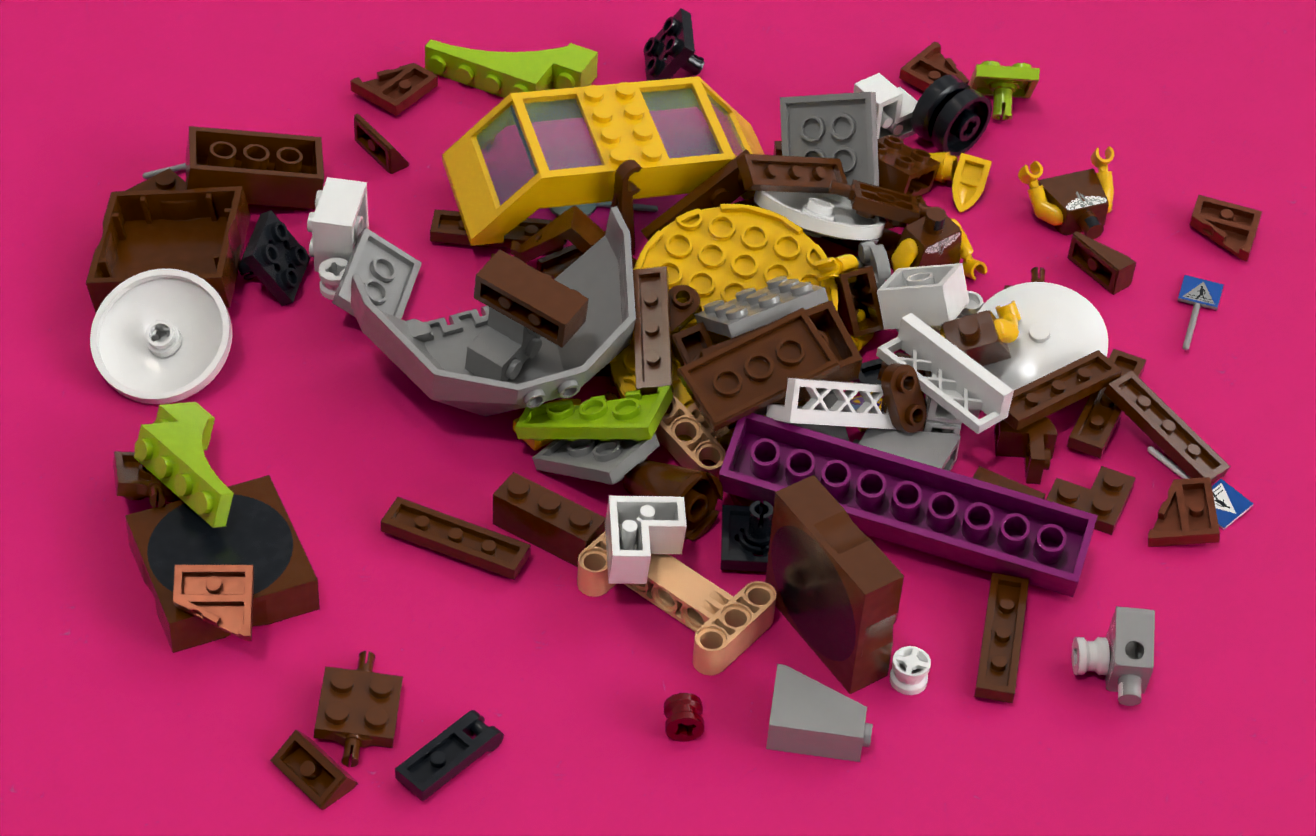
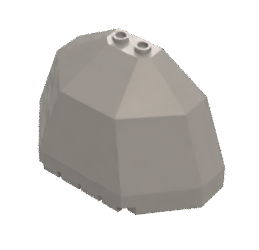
(436, 352)

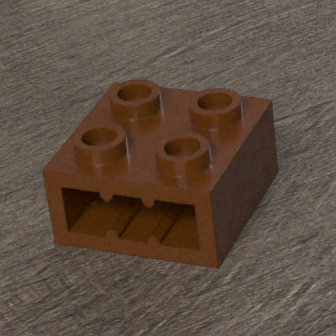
(905, 168)

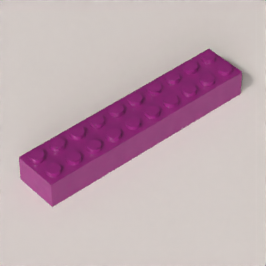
(915, 502)

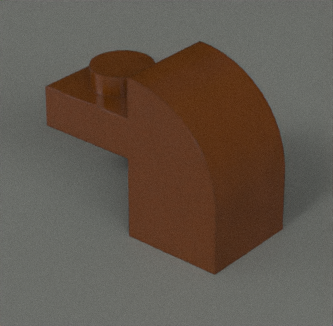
(1032, 442)

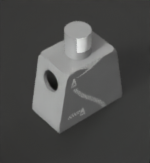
(1131, 653)

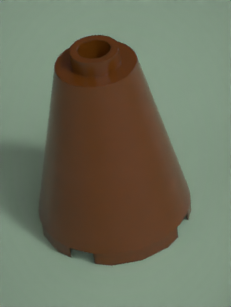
(697, 487)

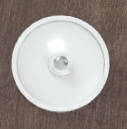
(822, 214)
(1053, 331)
(161, 336)

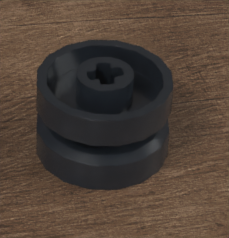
(951, 115)

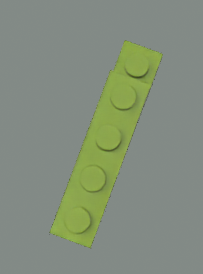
(513, 71)
(175, 455)

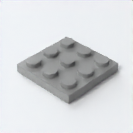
(834, 128)
(760, 307)

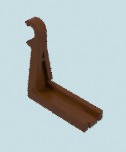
(624, 190)
(570, 226)

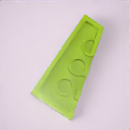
(625, 418)

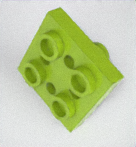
(1003, 84)

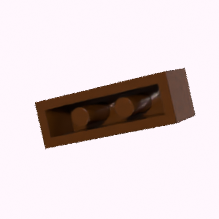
(531, 298)
(545, 518)

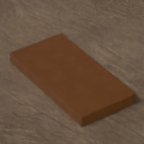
(757, 369)

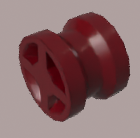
(683, 717)

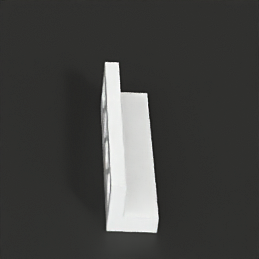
(955, 372)
(840, 414)

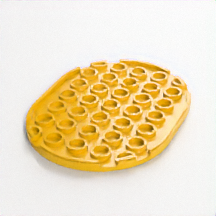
(718, 256)

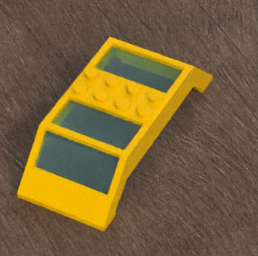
(570, 141)

